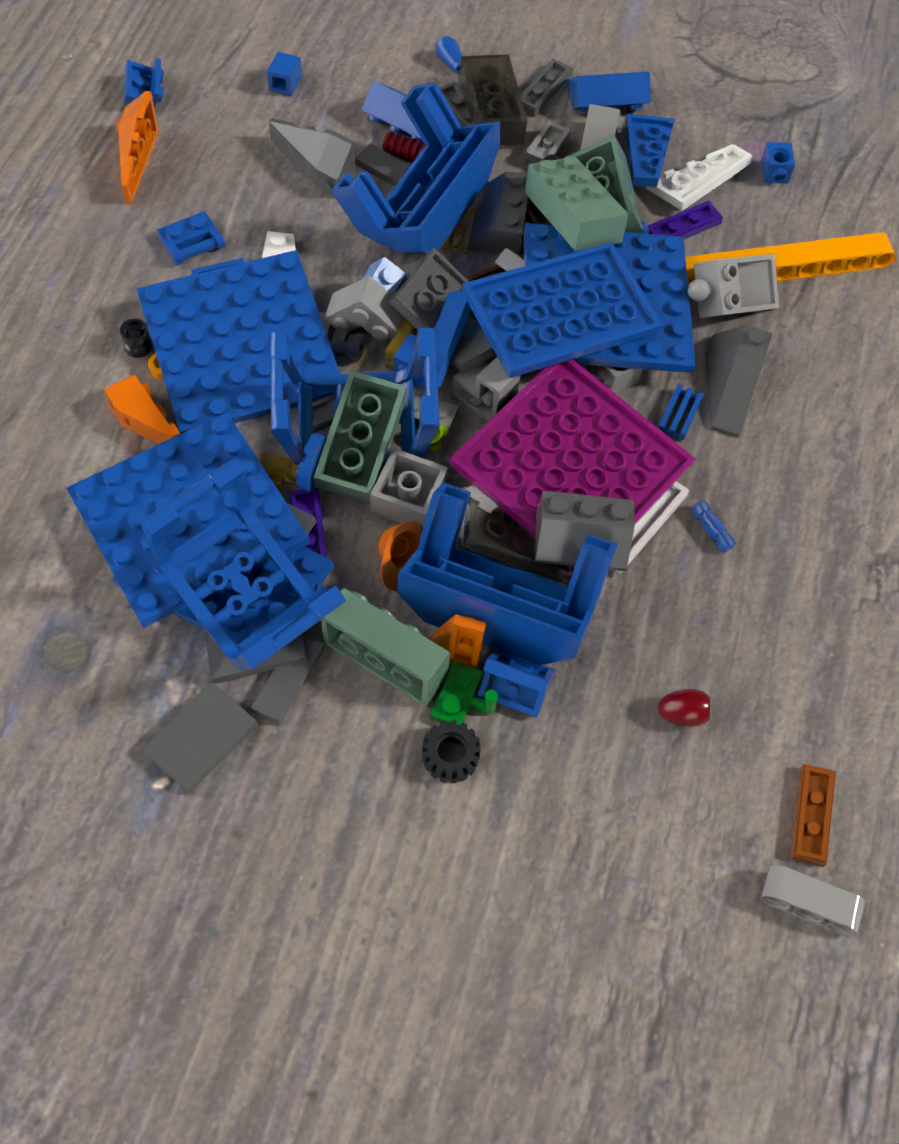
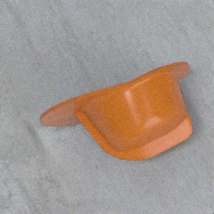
(396, 548)

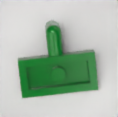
(459, 695)

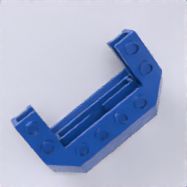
(434, 188)
(522, 610)

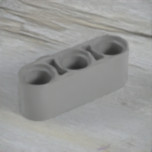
(813, 900)

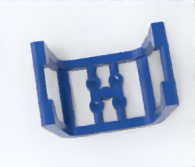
(281, 426)
(262, 643)

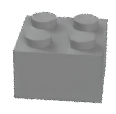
(406, 487)

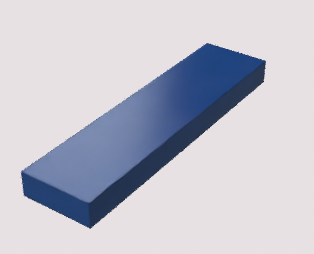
(447, 334)

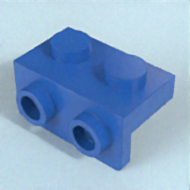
(142, 78)

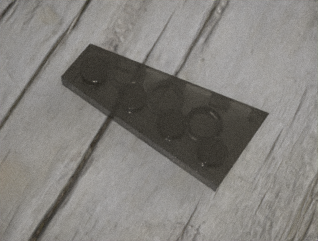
(497, 539)

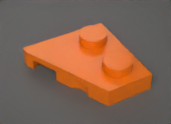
(462, 638)

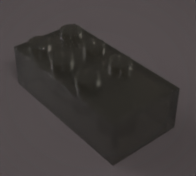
(493, 95)

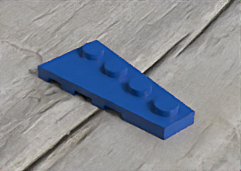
(647, 147)

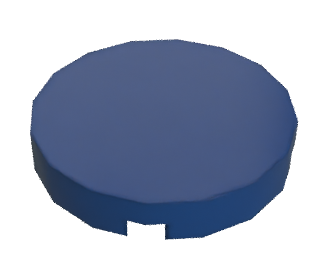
(307, 468)

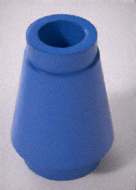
(449, 52)

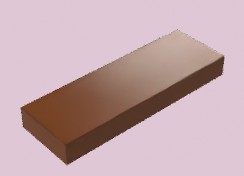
(813, 815)

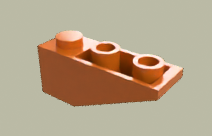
(137, 411)

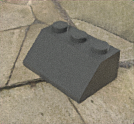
(501, 214)
(567, 519)

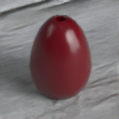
(685, 707)

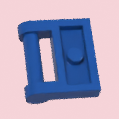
(190, 237)

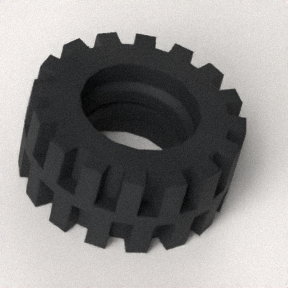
(451, 770)

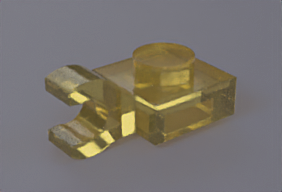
(279, 469)

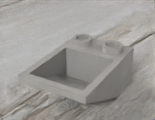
(735, 285)

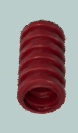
(402, 146)

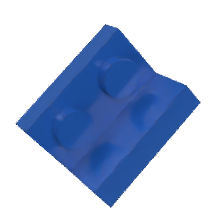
(517, 681)

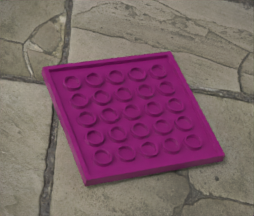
(573, 439)

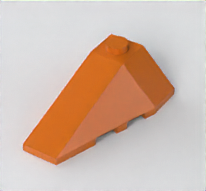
(136, 139)

